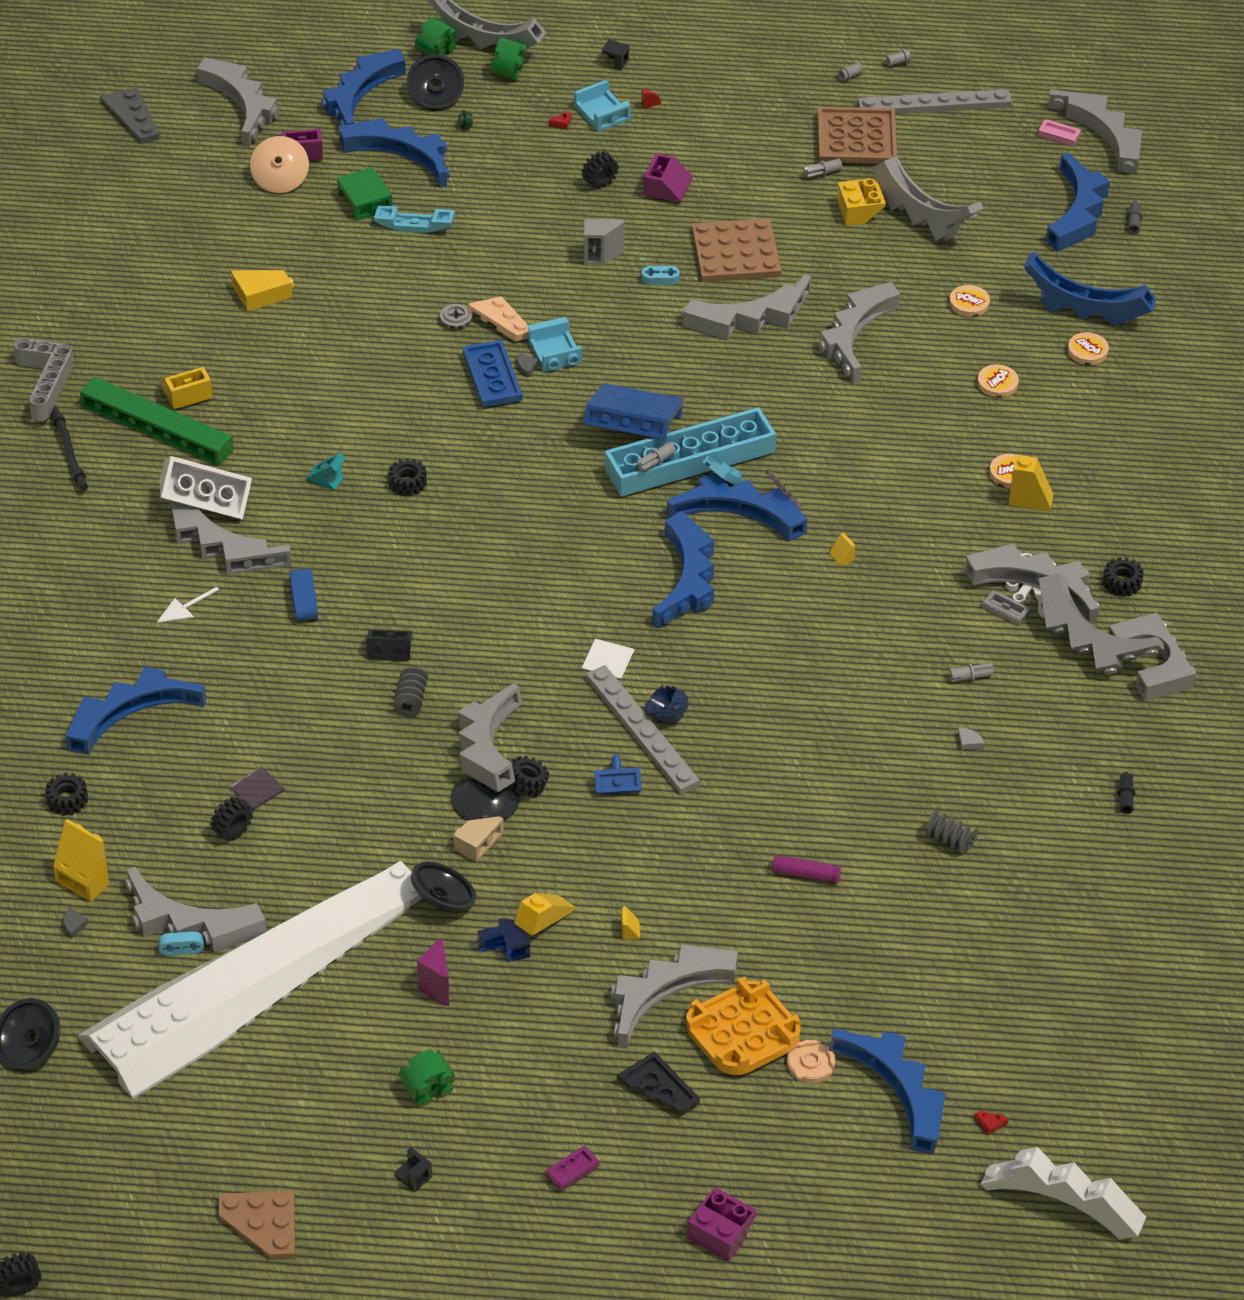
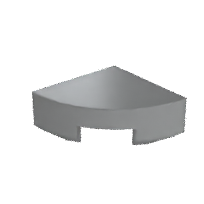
(970, 739)

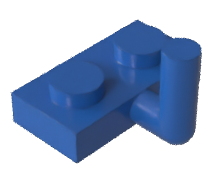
(617, 779)

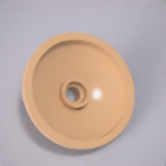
(283, 176)

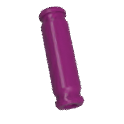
(806, 869)

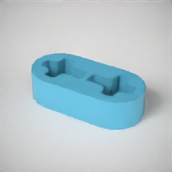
(660, 275)
(181, 943)

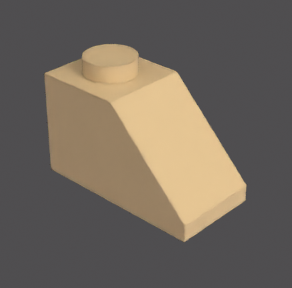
(477, 836)

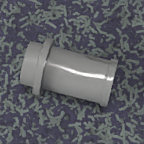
(897, 58)
(846, 73)

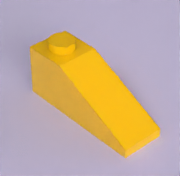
(541, 911)

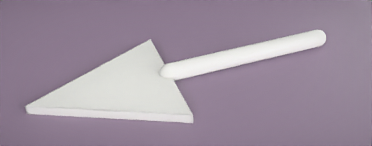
(177, 611)

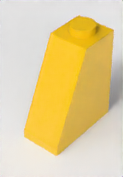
(261, 287)
(1030, 485)

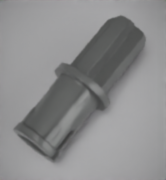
(1134, 217)

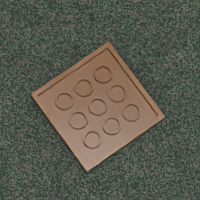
(856, 134)
(736, 250)

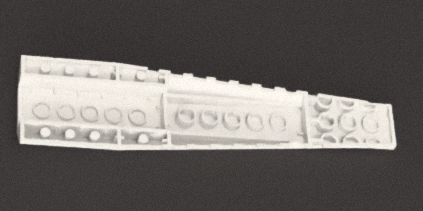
(215, 999)

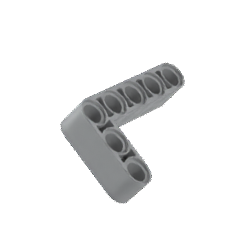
(57, 365)

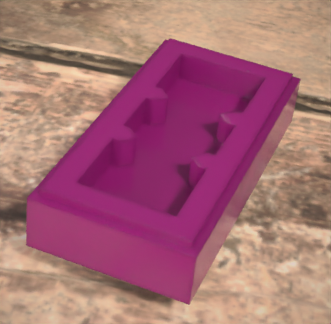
(572, 1168)

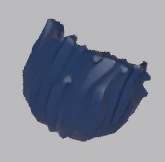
(667, 704)

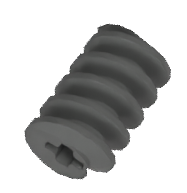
(410, 691)
(950, 833)

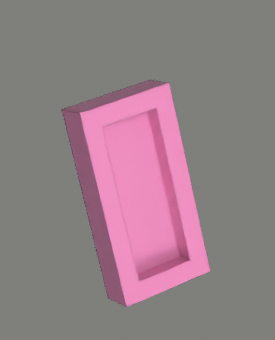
(1059, 132)

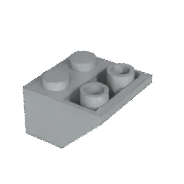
(602, 240)

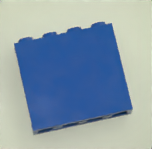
(633, 410)

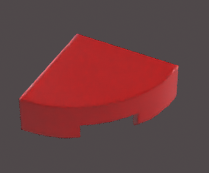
(649, 99)
(561, 121)
(989, 1121)

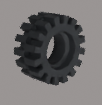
(608, 170)
(407, 468)
(1120, 585)
(529, 776)
(66, 784)
(231, 818)
(19, 1274)

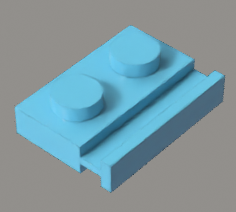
(724, 470)

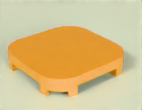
(743, 1027)

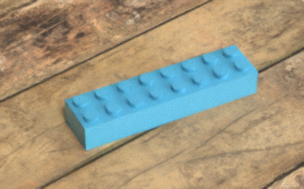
(724, 439)

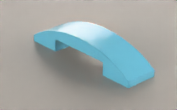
(415, 223)

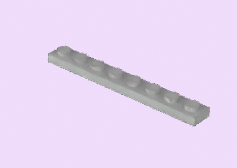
(940, 101)
(643, 730)

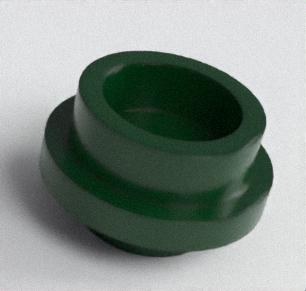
(465, 120)

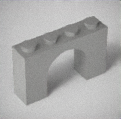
(1166, 679)

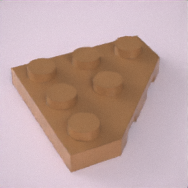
(262, 1220)

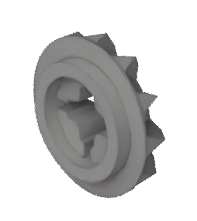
(447, 315)

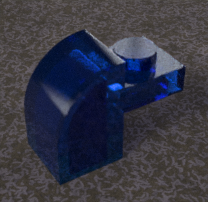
(506, 936)

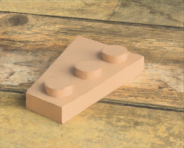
(502, 315)

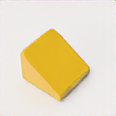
(843, 550)
(629, 924)

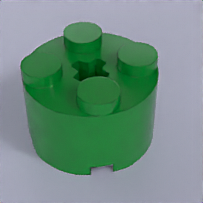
(436, 38)
(508, 59)
(427, 1076)

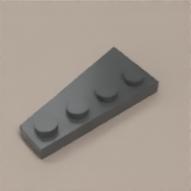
(133, 113)

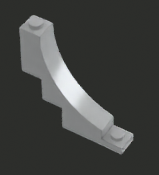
(1092, 112)
(749, 316)
(239, 552)

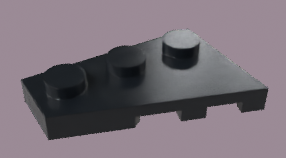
(659, 1083)

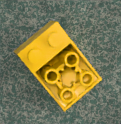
(81, 861)

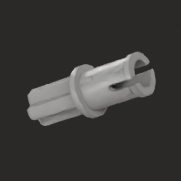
(823, 168)
(656, 456)
(970, 672)

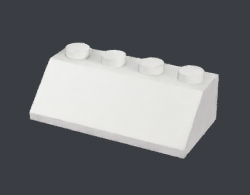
(204, 487)

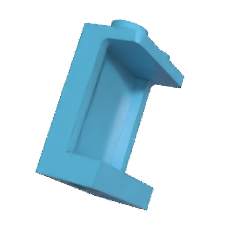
(601, 106)
(554, 344)

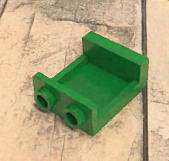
(364, 192)

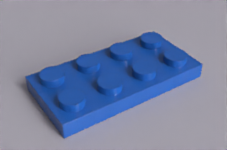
(492, 373)

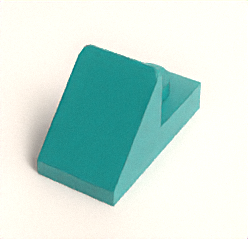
(328, 472)

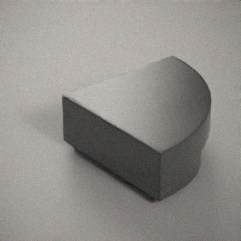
(527, 364)
(74, 922)

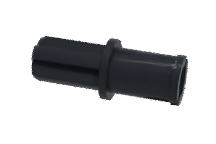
(1126, 793)

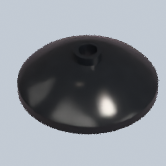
(439, 71)
(477, 801)
(442, 887)
(19, 1027)

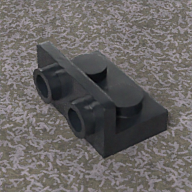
(389, 644)

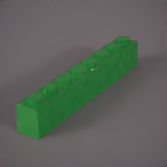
(156, 421)

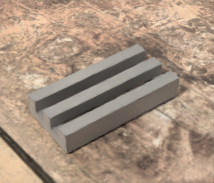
(1004, 610)

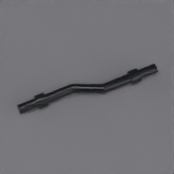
(77, 473)

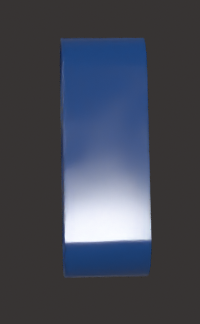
(303, 594)

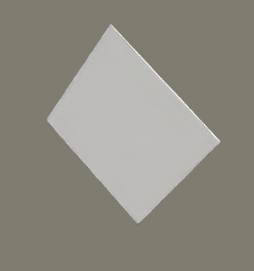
(609, 654)

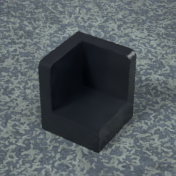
(618, 51)
(415, 1170)

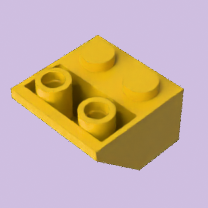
(859, 200)
(187, 387)

